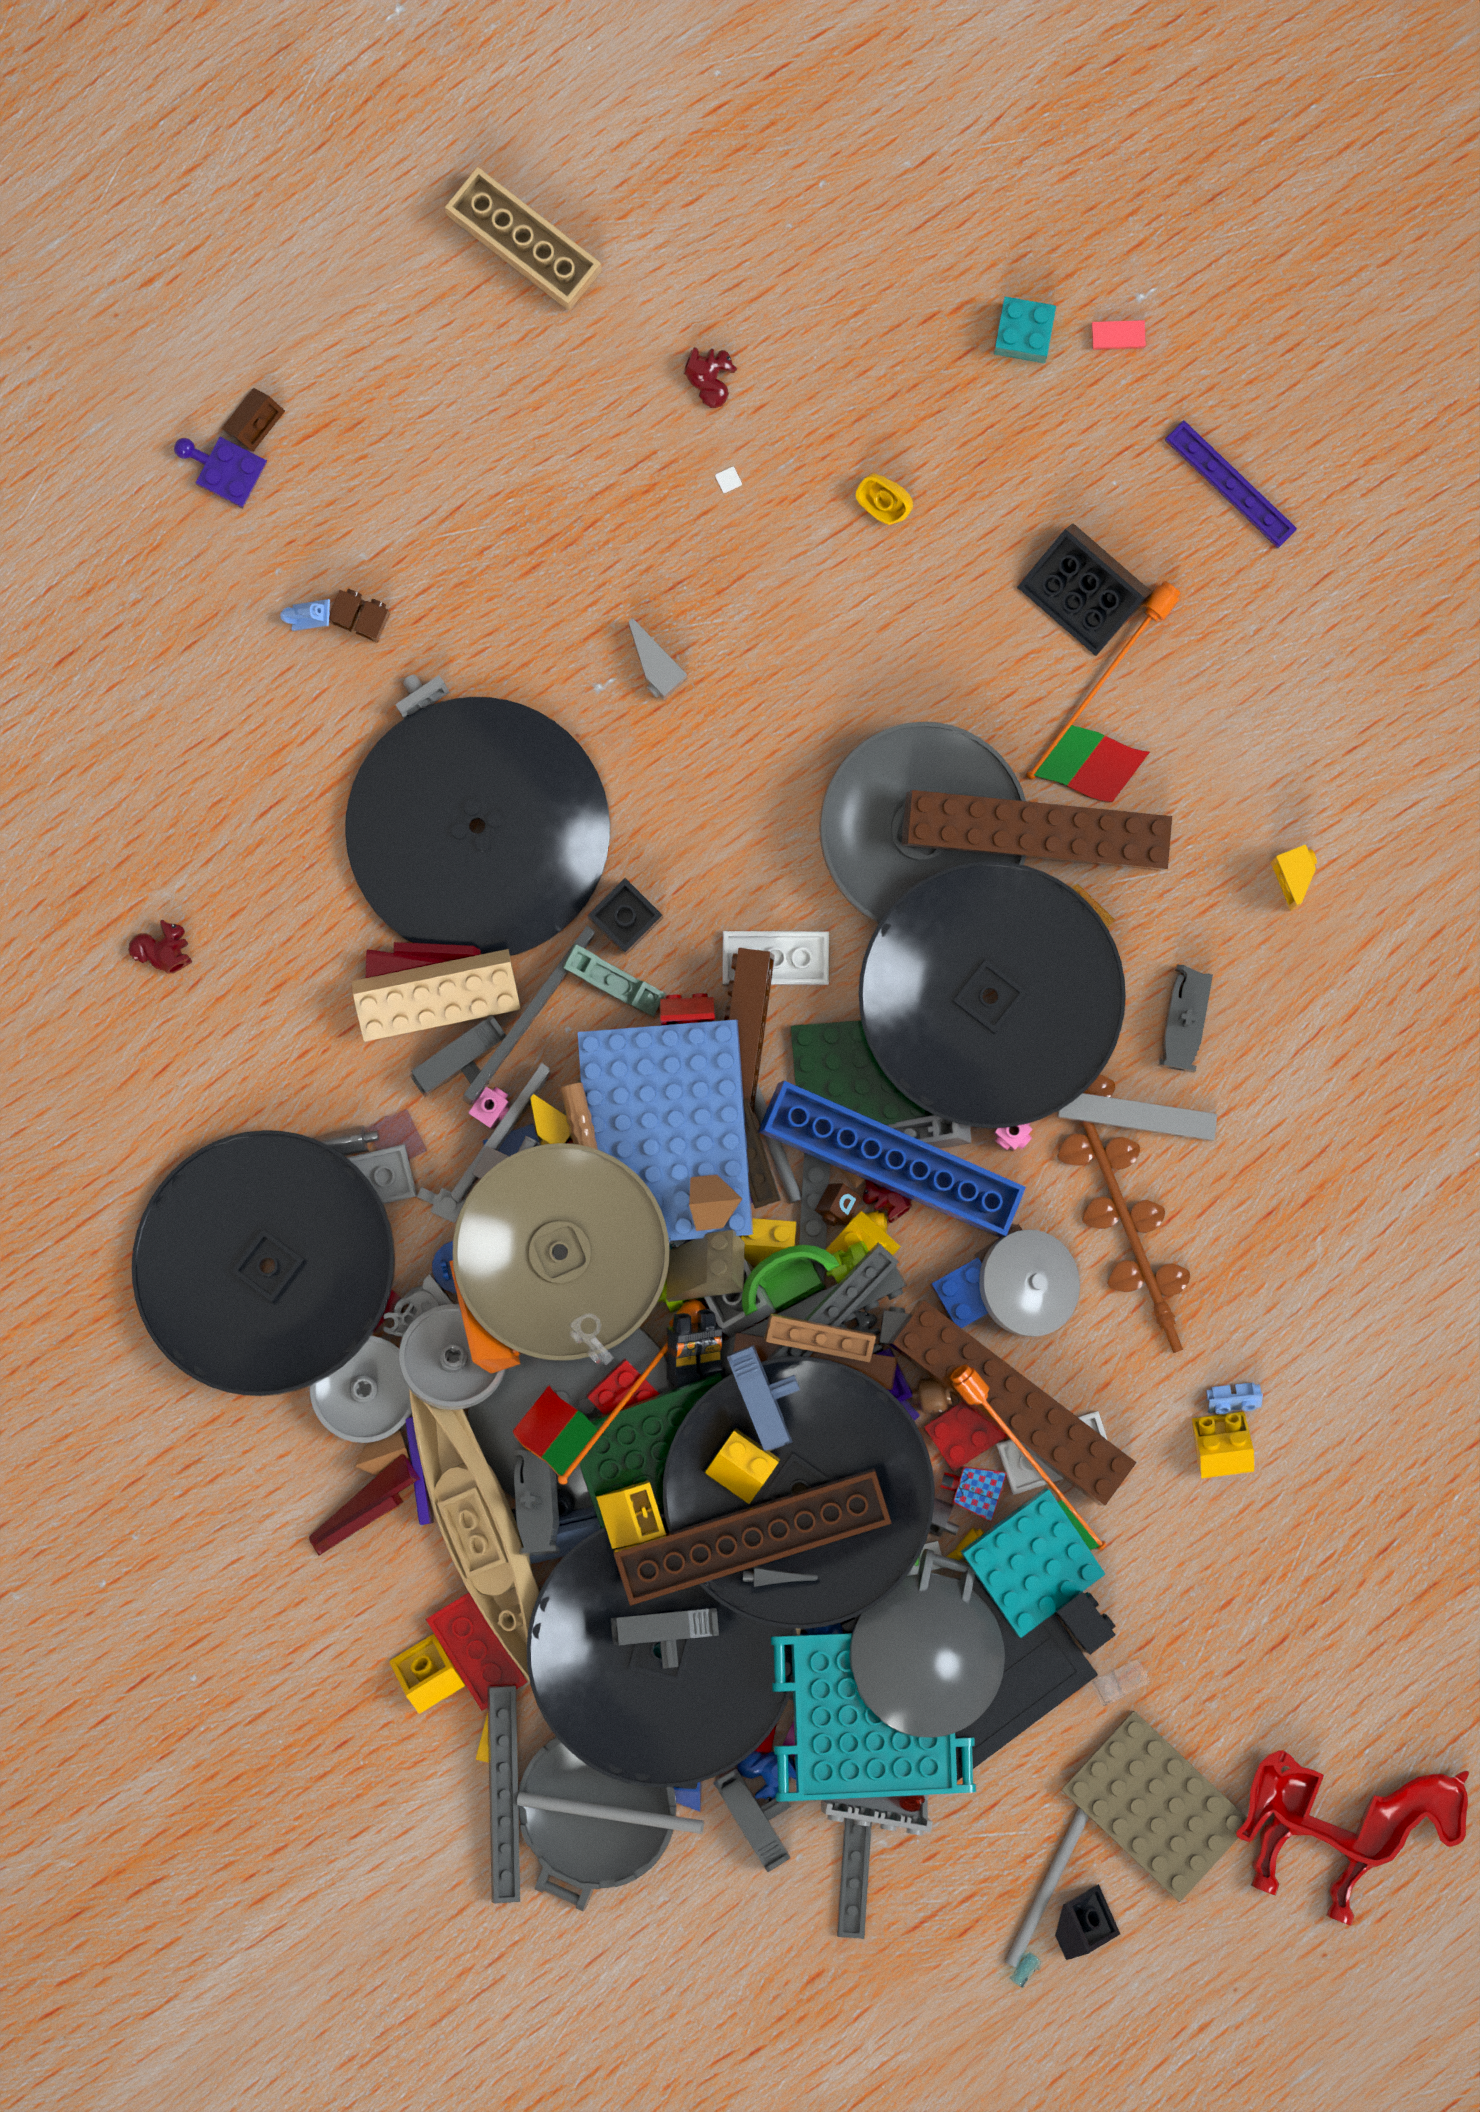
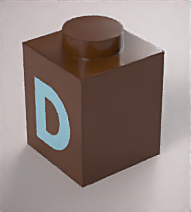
(838, 1204)

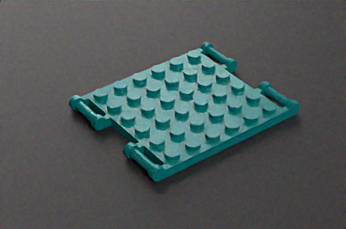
(843, 1744)

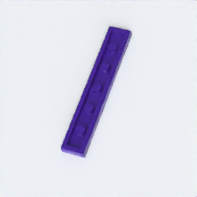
(1230, 484)

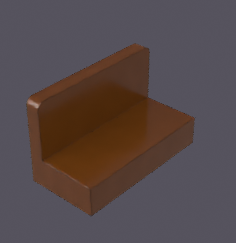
(253, 419)

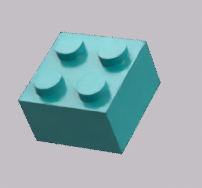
(1025, 330)

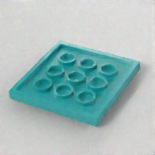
(1032, 1562)

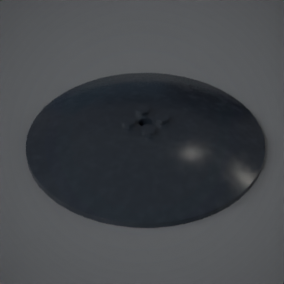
(489, 888)
(1053, 984)
(205, 1251)
(838, 1429)
(619, 1703)

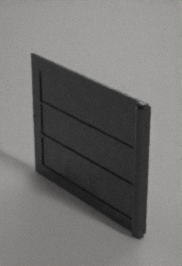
(1036, 1678)

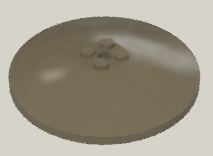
(570, 1199)

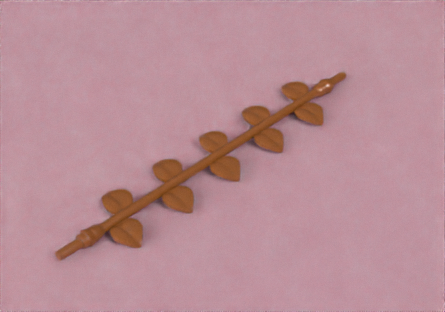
(1143, 1217)

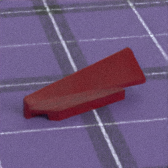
(414, 955)
(366, 1506)

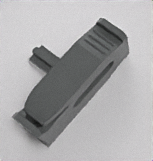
(1185, 1019)
(459, 1057)
(536, 1505)
(666, 1629)
(754, 1819)

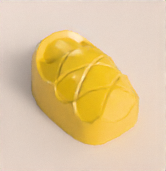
(884, 499)

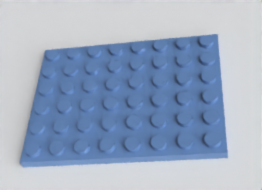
(671, 1111)

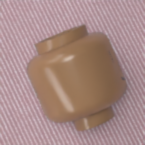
(931, 1396)

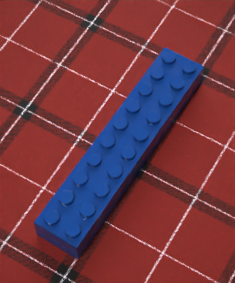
(891, 1159)

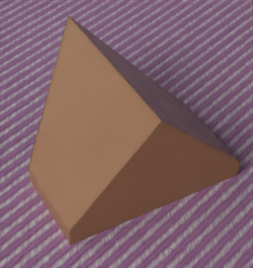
(711, 1202)
(382, 1453)

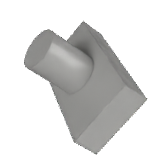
(421, 695)

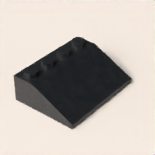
(1084, 589)

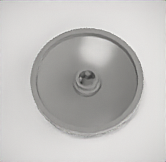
(1029, 1283)
(439, 1361)
(365, 1396)

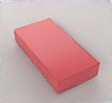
(1118, 335)

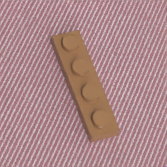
(819, 1337)

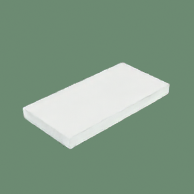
(799, 955)
(1019, 1470)

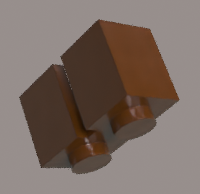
(371, 620)

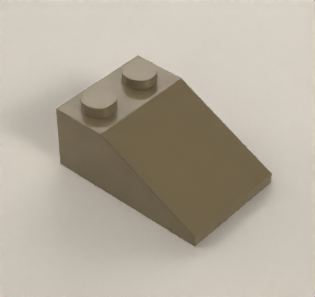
(706, 1267)

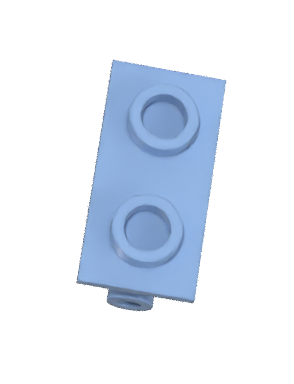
(307, 615)
(1247, 1397)

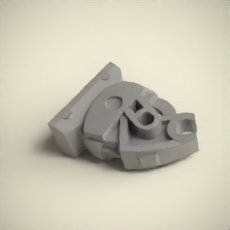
(419, 1300)

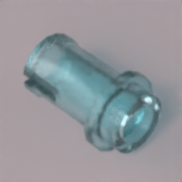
(1026, 1969)

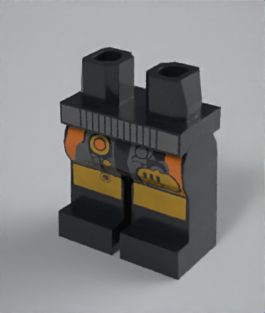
(694, 1348)

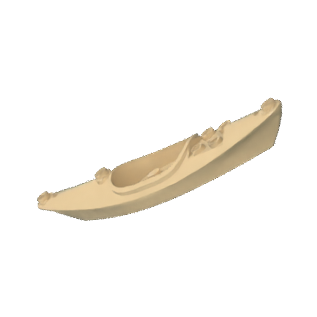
(476, 1524)

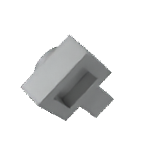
(443, 1203)

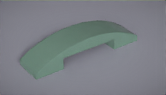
(613, 980)

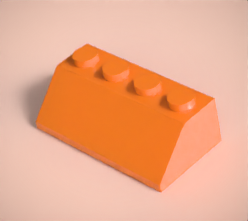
(484, 1348)

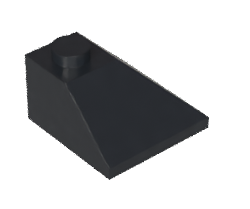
(1085, 1924)

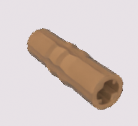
(578, 1115)

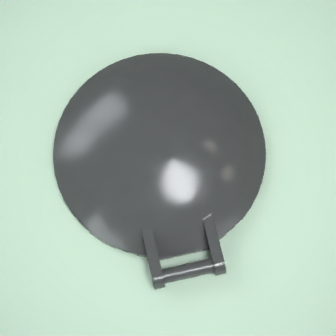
(928, 1652)
(584, 1848)

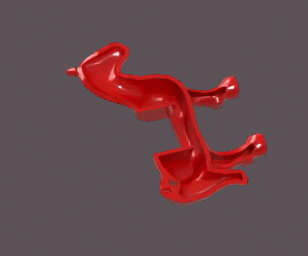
(1379, 1834)

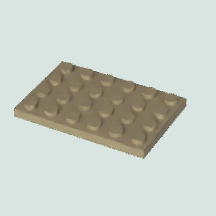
(1155, 1806)

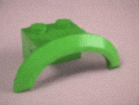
(787, 1277)

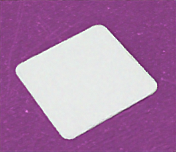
(728, 479)

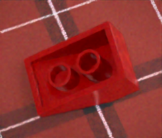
(687, 1010)

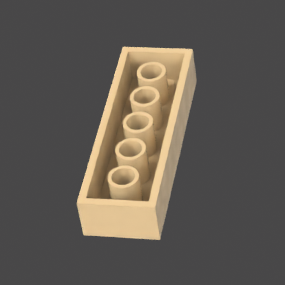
(523, 239)
(436, 995)

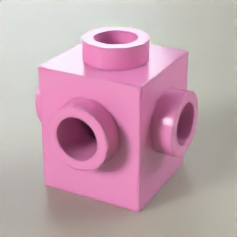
(481, 1107)
(1010, 1141)

